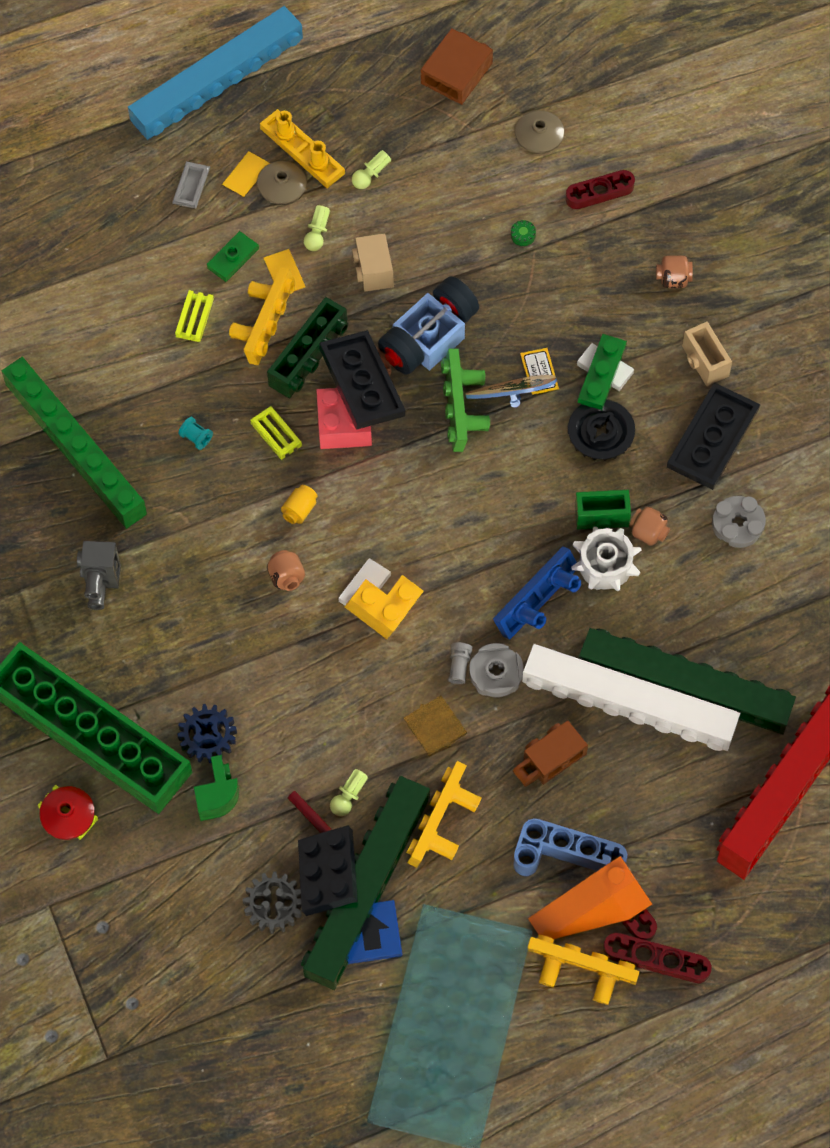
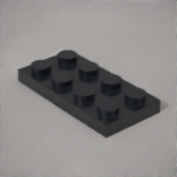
(362, 379)
(713, 436)

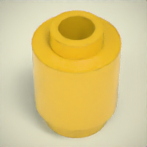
(299, 504)

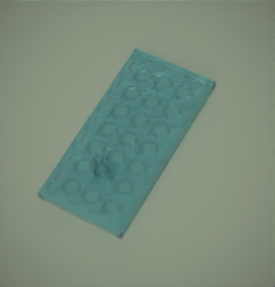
(450, 1027)

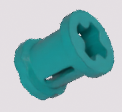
(195, 433)

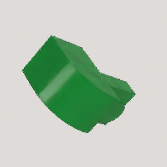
(218, 797)

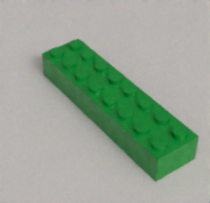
(91, 728)

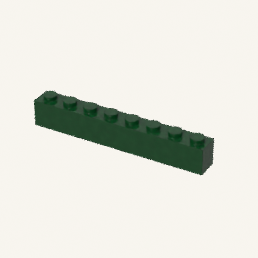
(751, 698)
(373, 871)

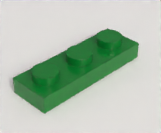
(602, 372)

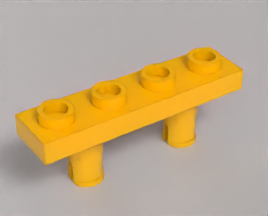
(302, 148)
(266, 323)
(450, 793)
(558, 955)

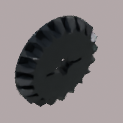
(619, 430)

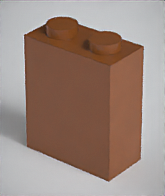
(456, 66)

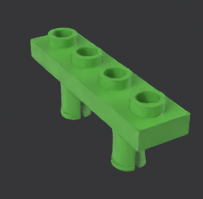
(455, 410)

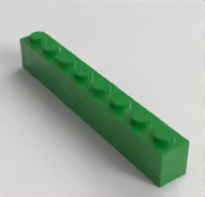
(74, 442)

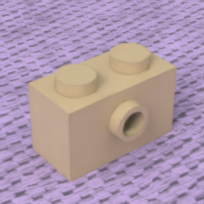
(374, 262)
(706, 354)

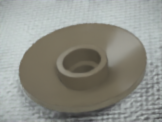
(537, 139)
(285, 190)

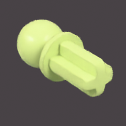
(362, 178)
(313, 240)
(341, 804)

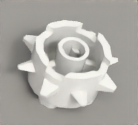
(619, 555)

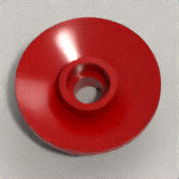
(70, 824)

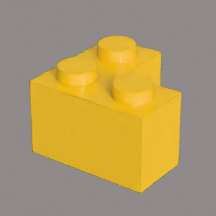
(382, 610)

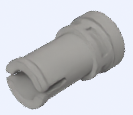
(460, 656)

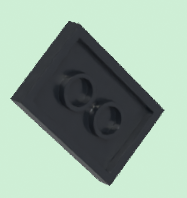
(327, 870)

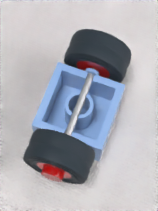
(430, 327)

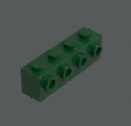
(303, 353)

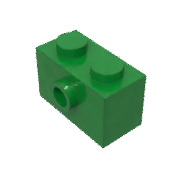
(602, 509)

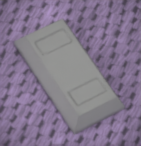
(191, 185)

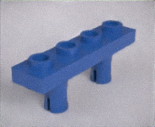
(525, 604)

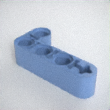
(571, 853)

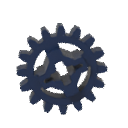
(207, 721)

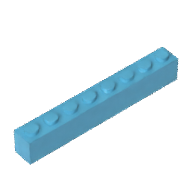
(215, 73)

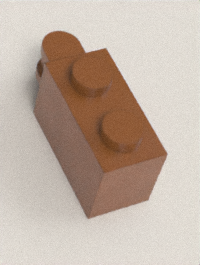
(551, 754)

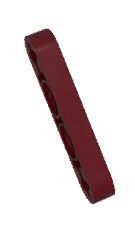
(658, 952)

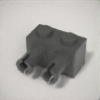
(100, 569)

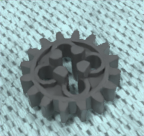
(261, 912)

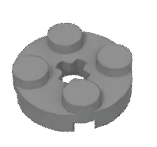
(742, 507)
(487, 682)

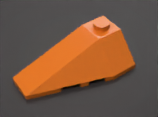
(597, 901)

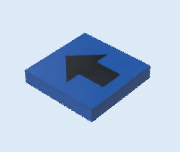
(378, 935)

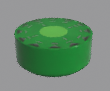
(523, 233)

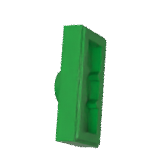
(232, 256)

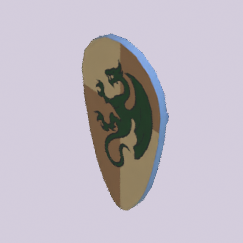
(514, 388)

